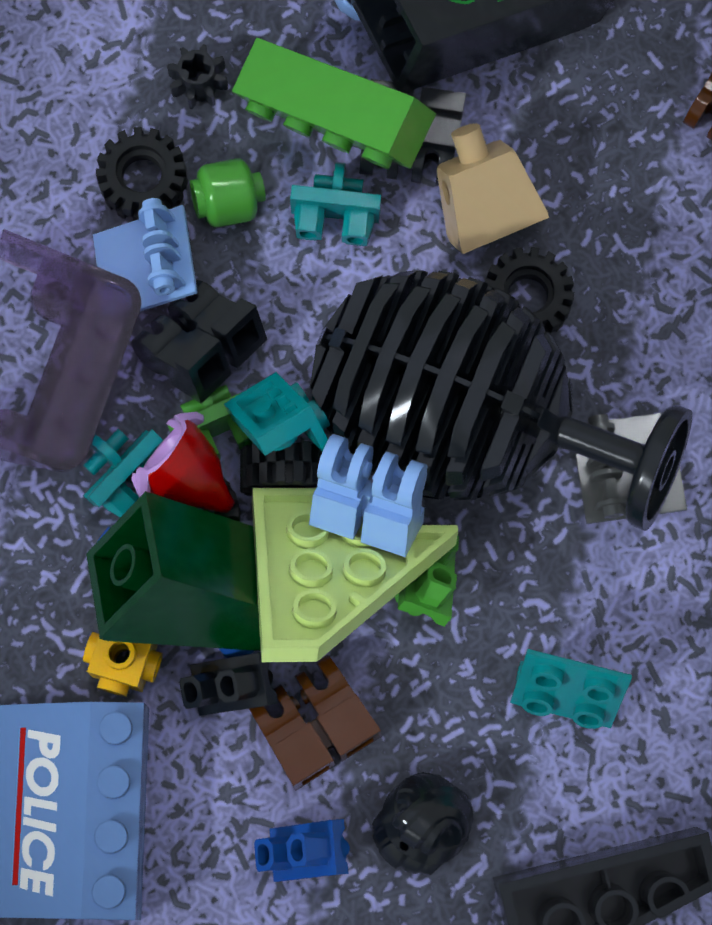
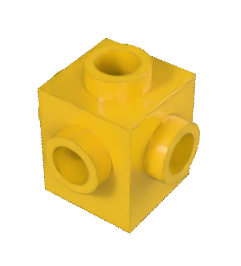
(118, 678)

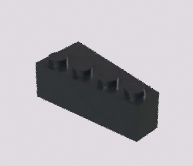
(611, 885)

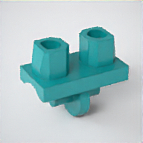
(337, 199)
(110, 488)

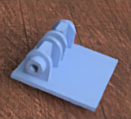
(151, 253)

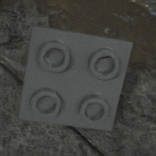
(607, 488)

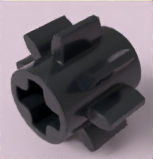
(207, 83)

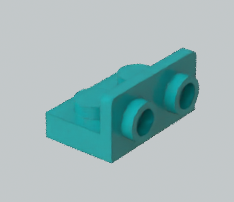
(277, 414)

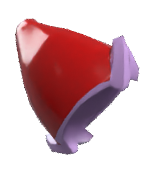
(185, 468)

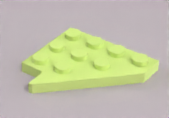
(322, 584)

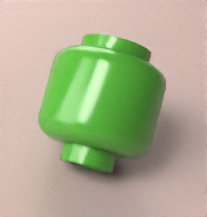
(227, 193)

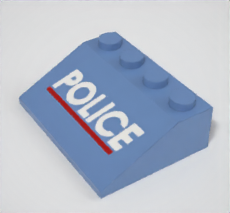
(73, 809)

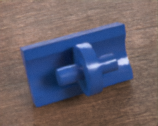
(304, 851)

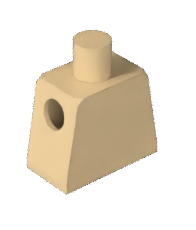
(485, 191)

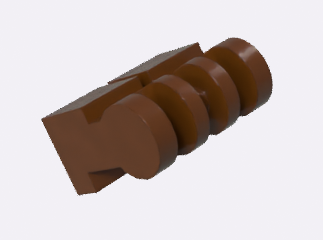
(340, 725)

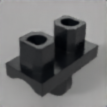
(228, 685)

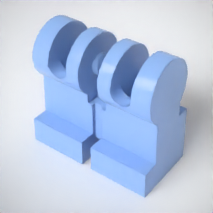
(386, 507)

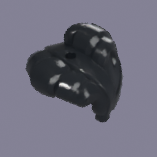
(423, 823)

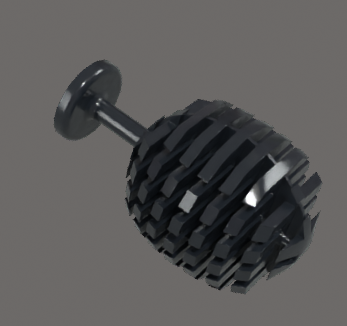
(471, 391)

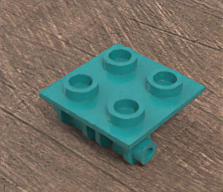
(569, 689)

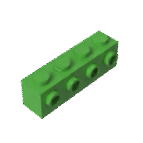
(334, 103)

